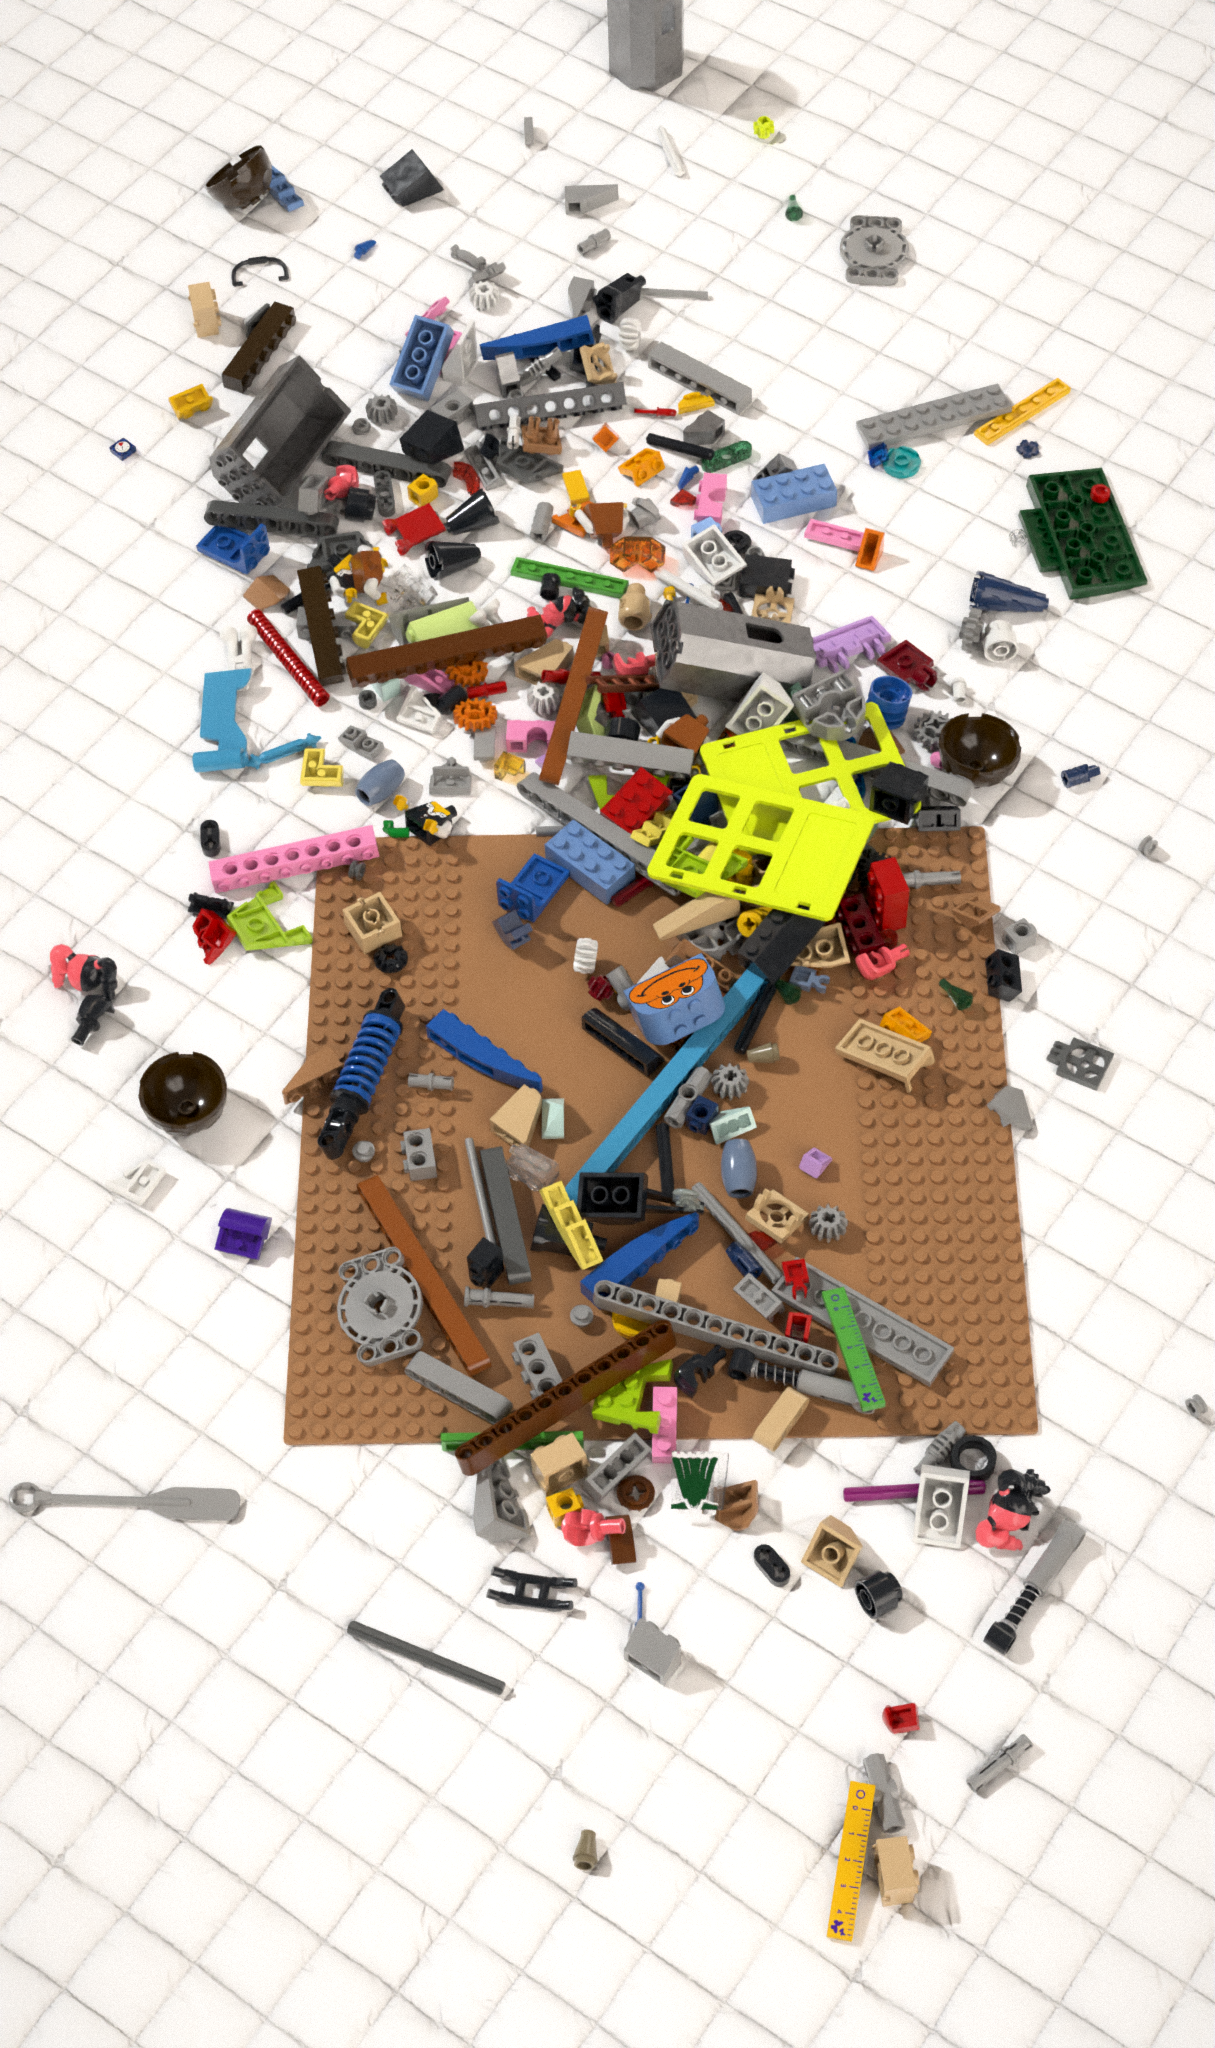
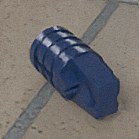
(1079, 775)
(743, 1260)

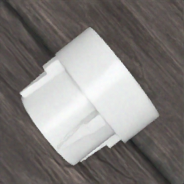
(999, 641)

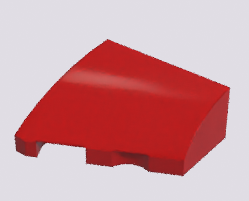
(212, 934)

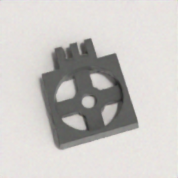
(1061, 1055)

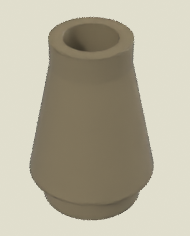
(764, 1054)
(586, 1853)

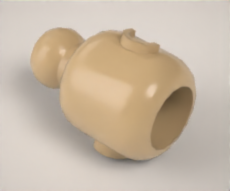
(634, 608)

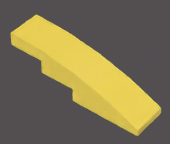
(653, 830)
(571, 1226)

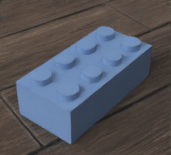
(421, 358)
(793, 493)
(590, 861)

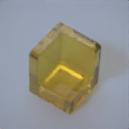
(508, 764)

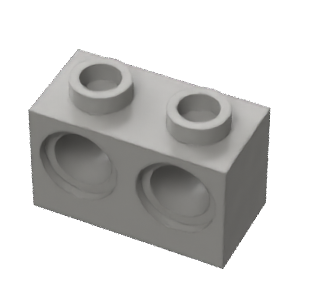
(420, 1154)

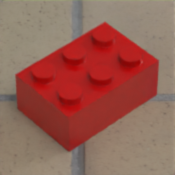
(637, 801)
(887, 894)

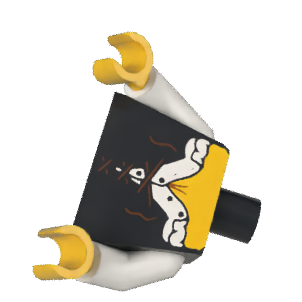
(342, 577)
(427, 821)

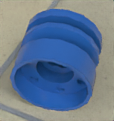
(892, 698)

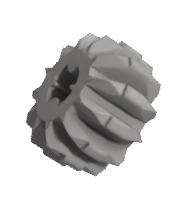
(381, 409)
(730, 1081)
(828, 1223)

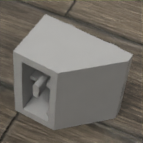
(653, 1651)

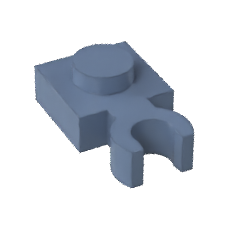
(807, 978)

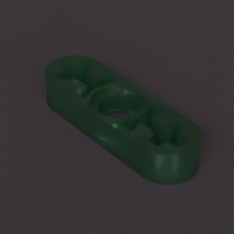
(739, 451)

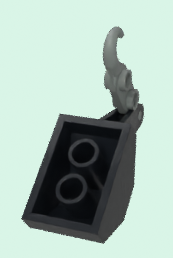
(623, 1198)

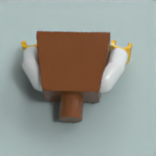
(602, 520)
(368, 573)
(686, 734)

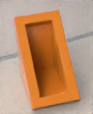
(870, 549)

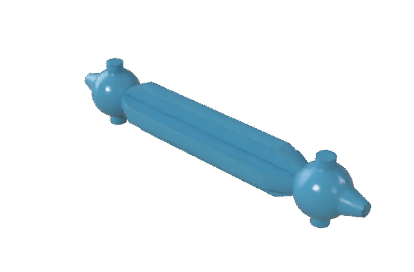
(283, 751)

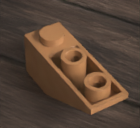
(685, 950)
(314, 1074)

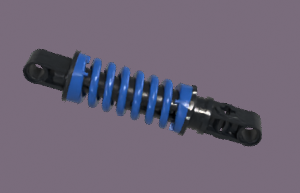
(362, 1072)

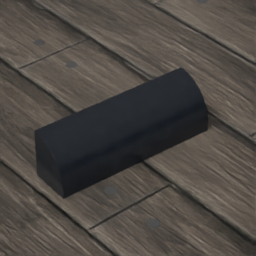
(621, 1041)

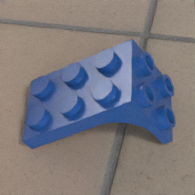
(236, 547)
(532, 887)

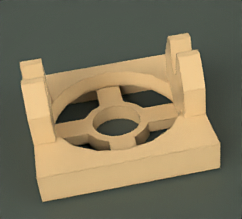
(606, 373)
(774, 598)
(779, 1234)

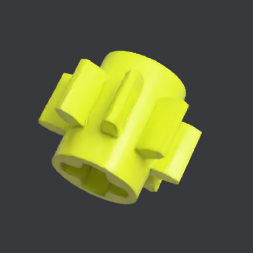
(763, 127)

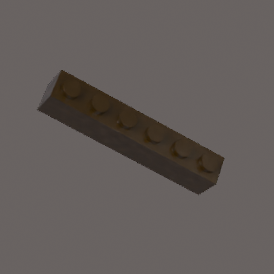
(258, 347)
(320, 625)

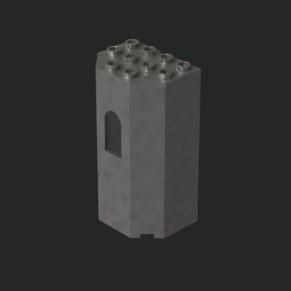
(646, 42)
(292, 421)
(727, 651)

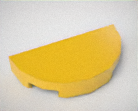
(694, 401)
(627, 1326)

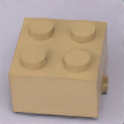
(204, 309)
(372, 922)
(559, 1464)
(895, 1870)

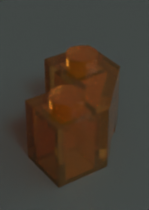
(637, 550)

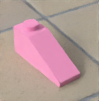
(431, 681)

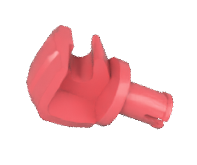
(340, 484)
(634, 666)
(880, 963)
(589, 1527)

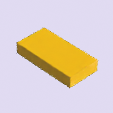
(575, 487)

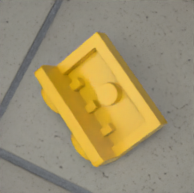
(190, 401)

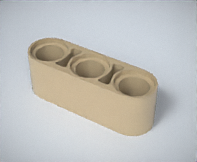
(781, 1419)

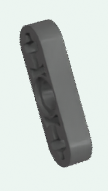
(383, 474)

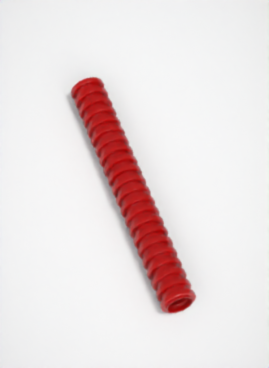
(288, 658)

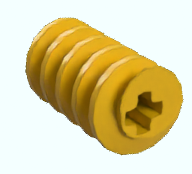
(750, 920)

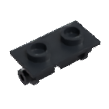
(220, 906)

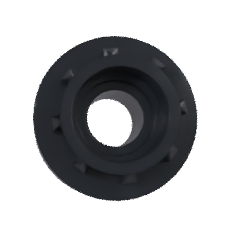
(360, 505)
(622, 728)
(878, 1593)

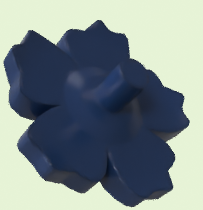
(1028, 449)

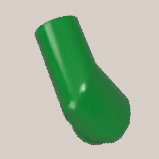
(389, 829)

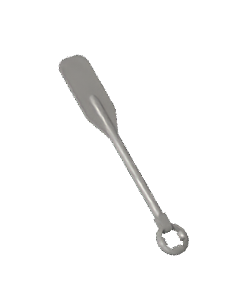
(172, 1503)

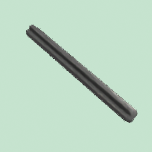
(426, 1657)

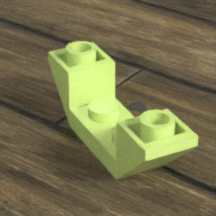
(588, 713)

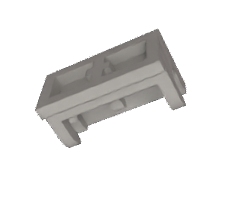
(759, 1297)

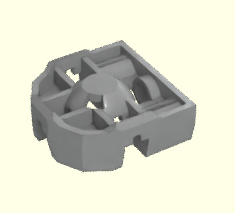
(818, 704)
(709, 937)

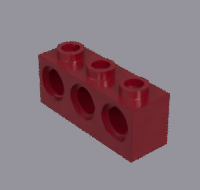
(858, 925)

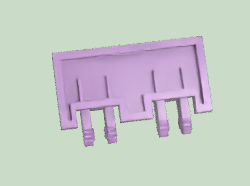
(851, 640)

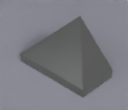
(253, 319)

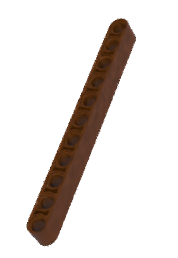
(565, 1398)

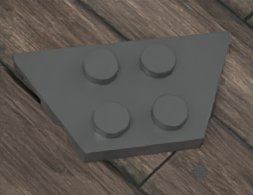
(525, 465)
(340, 544)

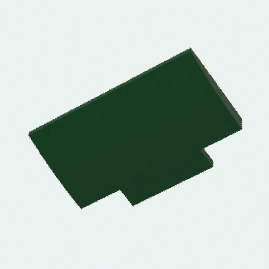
(1079, 535)

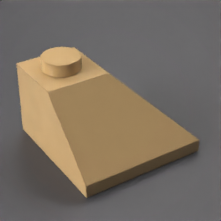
(832, 1550)

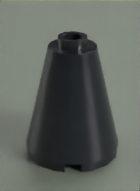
(472, 515)
(449, 557)

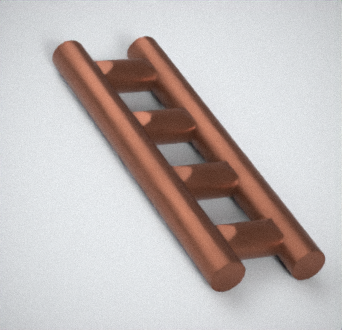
(634, 683)

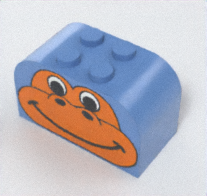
(676, 1001)

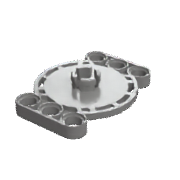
(888, 248)
(397, 1313)

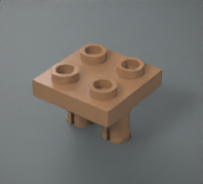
(541, 439)

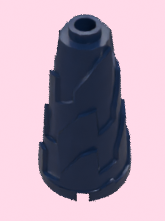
(1003, 595)

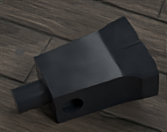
(618, 297)
(548, 1238)

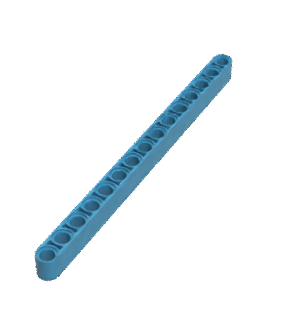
(667, 1083)

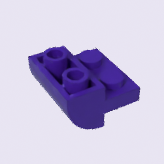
(242, 1233)

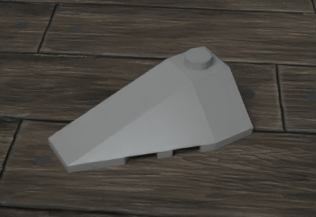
(400, 619)
(496, 1506)

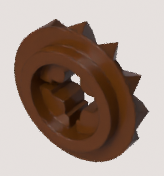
(642, 1485)

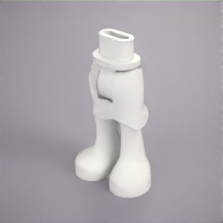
(490, 612)
(229, 636)

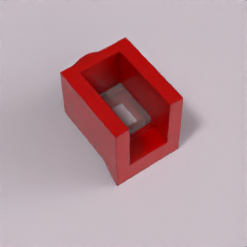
(798, 1326)

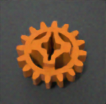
(467, 673)
(475, 714)

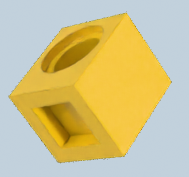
(422, 490)
(555, 1501)

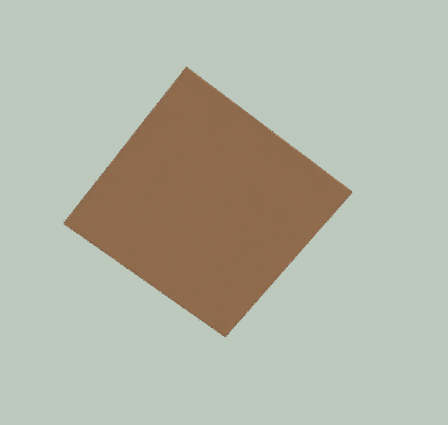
(915, 1171)

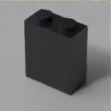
(766, 572)

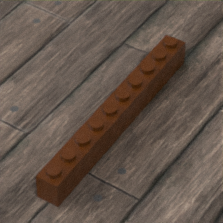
(446, 651)

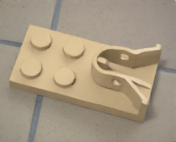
(885, 1051)

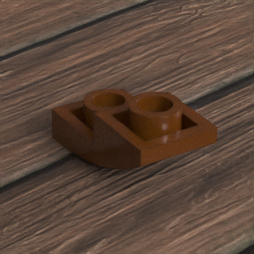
(622, 1545)

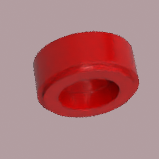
(1100, 493)

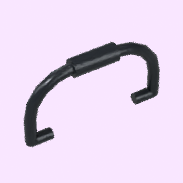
(258, 260)

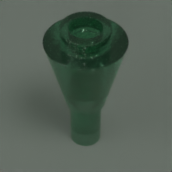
(793, 211)
(788, 991)
(961, 998)

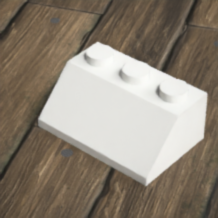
(760, 707)

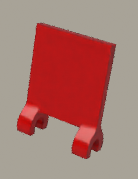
(414, 527)

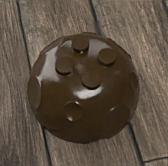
(243, 181)
(979, 749)
(183, 1093)

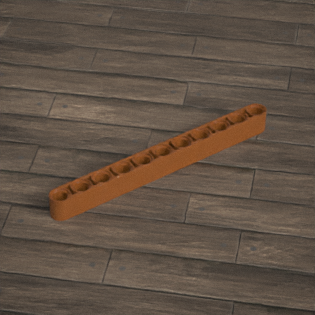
(573, 696)
(433, 1290)

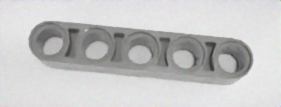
(458, 1388)

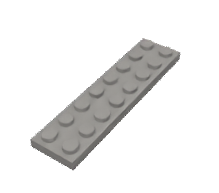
(934, 416)
(881, 1329)

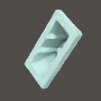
(552, 1118)
(732, 1123)

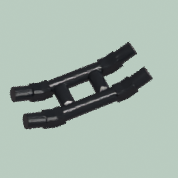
(521, 1579)

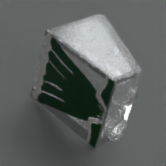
(698, 1481)

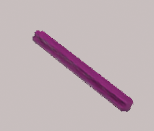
(898, 1491)

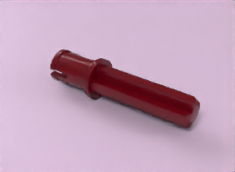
(631, 891)

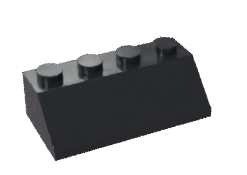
(777, 943)

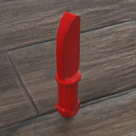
(659, 411)

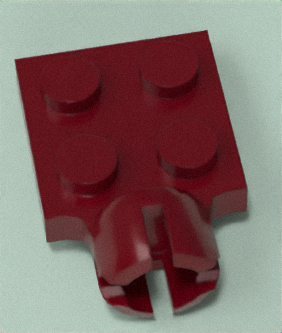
(910, 665)

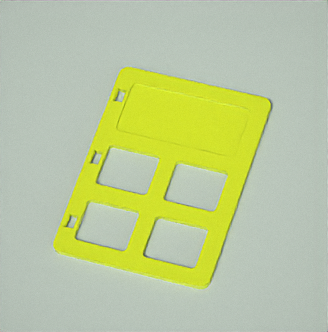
(762, 764)
(806, 865)

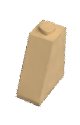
(548, 657)
(518, 1117)

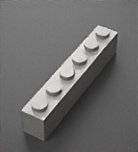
(700, 378)
(630, 754)

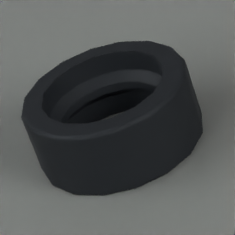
(978, 1443)

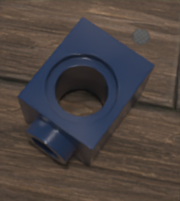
(701, 1107)

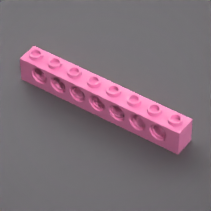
(293, 859)

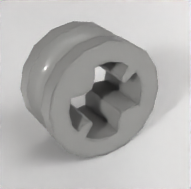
(1148, 845)
(1196, 1405)

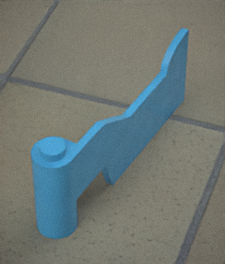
(219, 722)

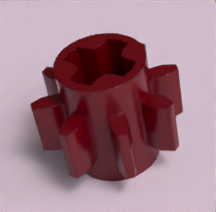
(600, 987)

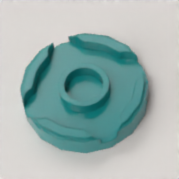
(902, 462)

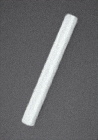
(687, 589)

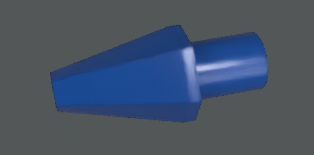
(363, 248)
(687, 476)

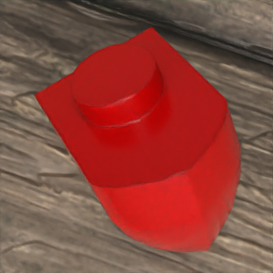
(901, 1718)

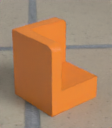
(605, 437)

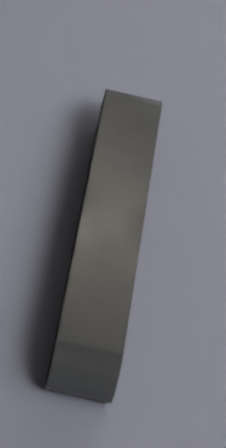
(371, 460)
(241, 517)
(505, 1215)

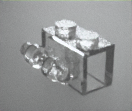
(412, 584)
(531, 1167)

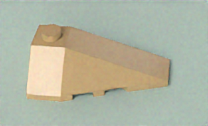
(697, 914)
(825, 949)

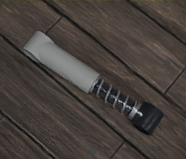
(744, 1366)
(1064, 1543)

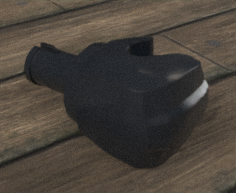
(89, 1011)
(703, 1365)

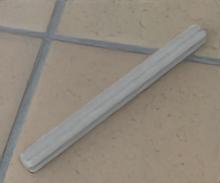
(736, 1232)

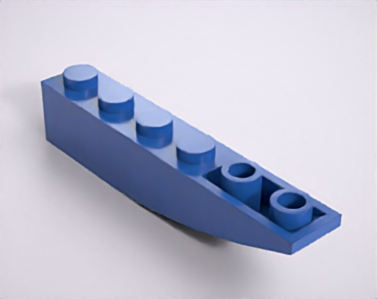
(541, 341)
(479, 1052)
(640, 1254)

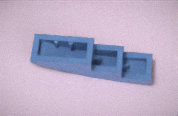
(284, 192)

